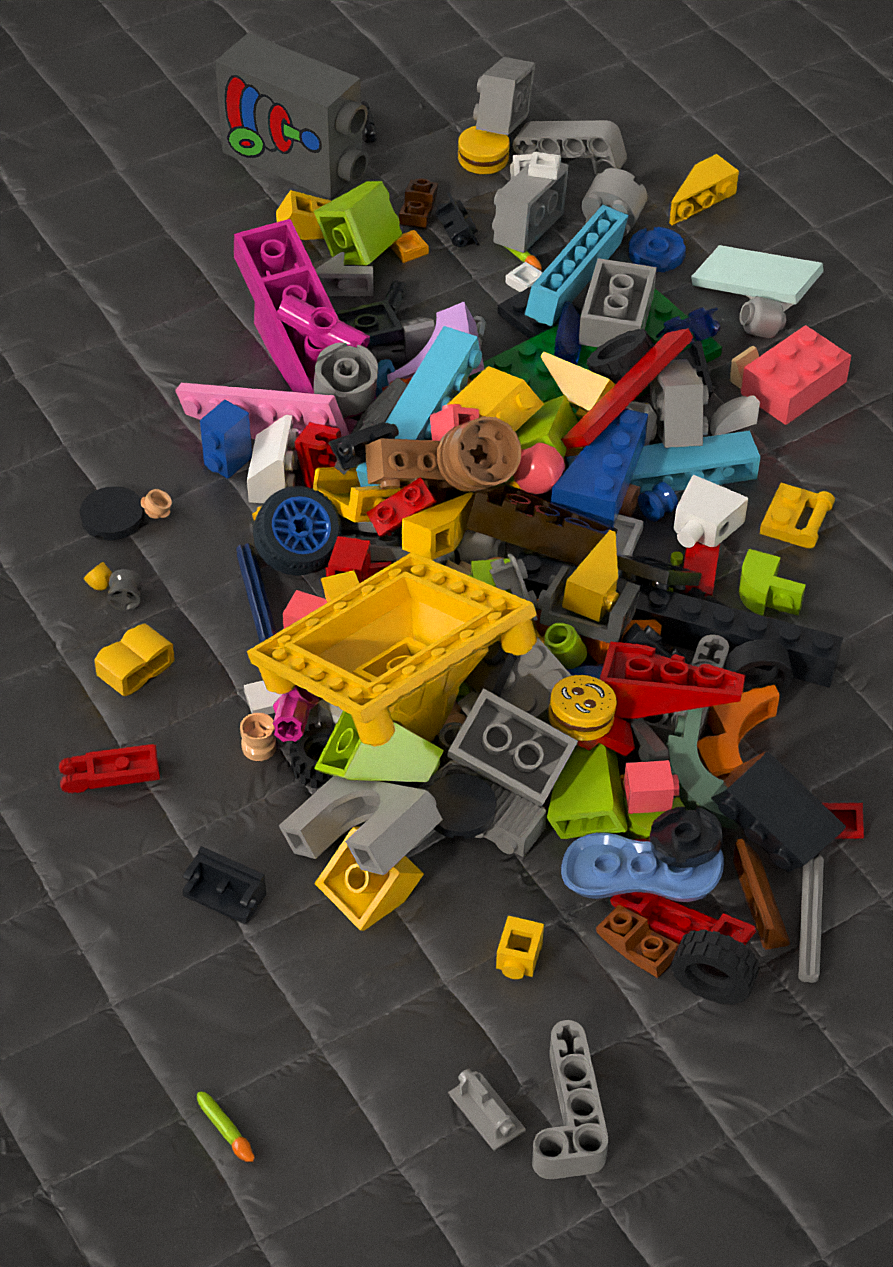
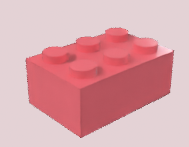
(796, 374)

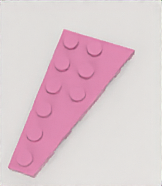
(263, 406)

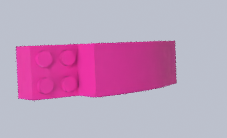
(274, 267)

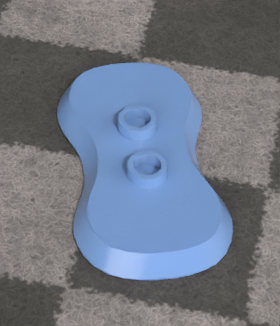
(614, 865)

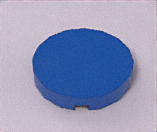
(657, 248)

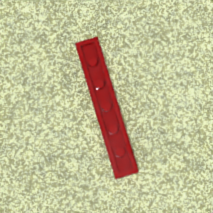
(627, 389)

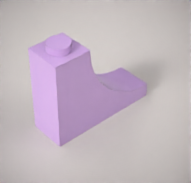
(455, 317)

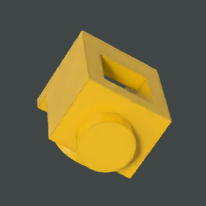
(519, 947)

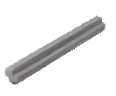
(811, 920)

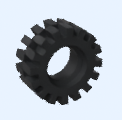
(301, 763)

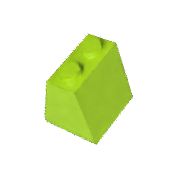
(359, 223)
(401, 759)

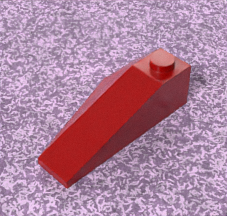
(660, 685)

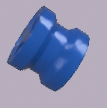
(658, 501)

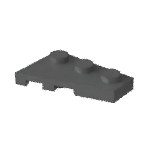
(378, 409)

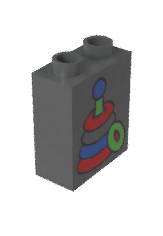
(291, 115)

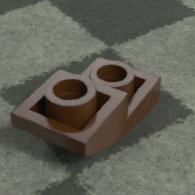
(418, 203)

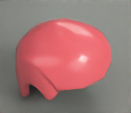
(539, 468)

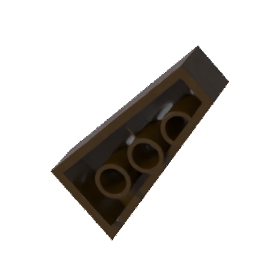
(535, 523)

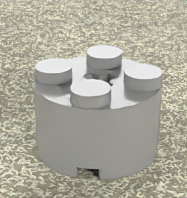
(618, 191)
(348, 375)

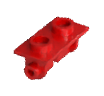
(408, 501)

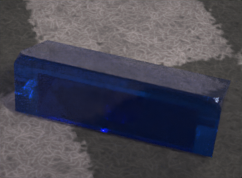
(567, 336)

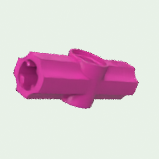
(319, 324)
(292, 713)

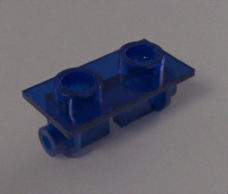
(698, 322)

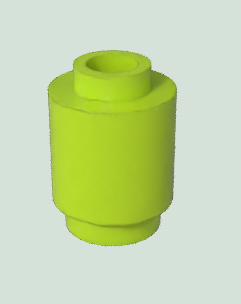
(565, 645)

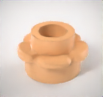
(156, 504)

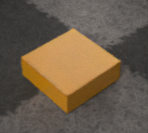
(410, 246)

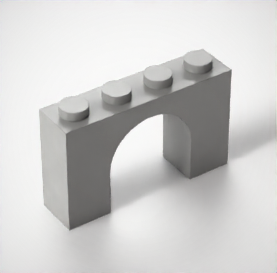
(393, 813)

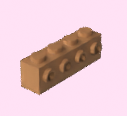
(402, 462)

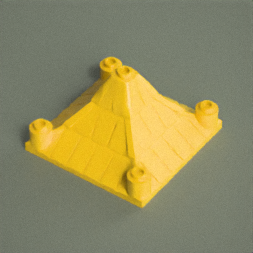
(396, 646)

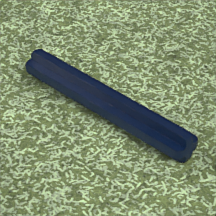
(256, 592)

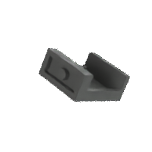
(608, 629)

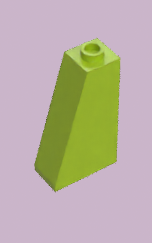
(548, 426)
(588, 795)

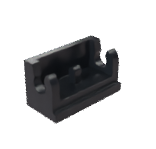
(224, 885)

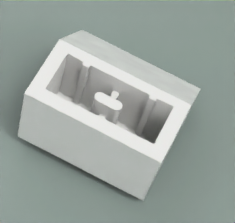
(273, 460)

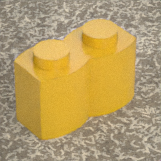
(134, 659)

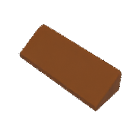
(759, 897)

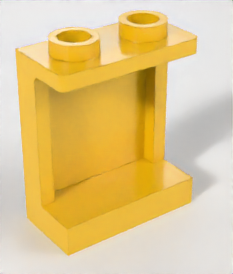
(347, 494)

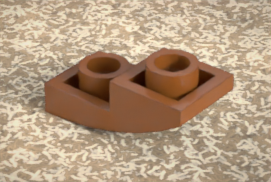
(635, 941)

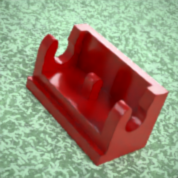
(314, 449)

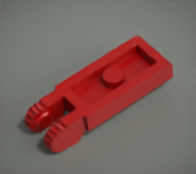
(109, 768)

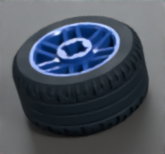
(301, 510)

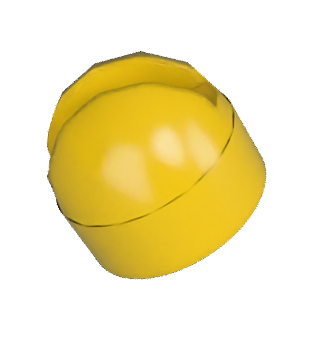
(99, 577)

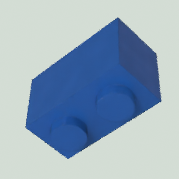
(226, 438)

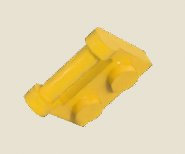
(787, 510)

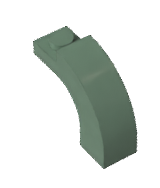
(695, 782)

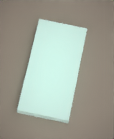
(757, 274)

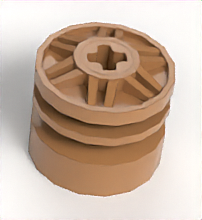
(493, 446)

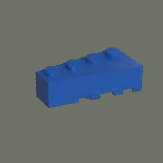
(603, 470)

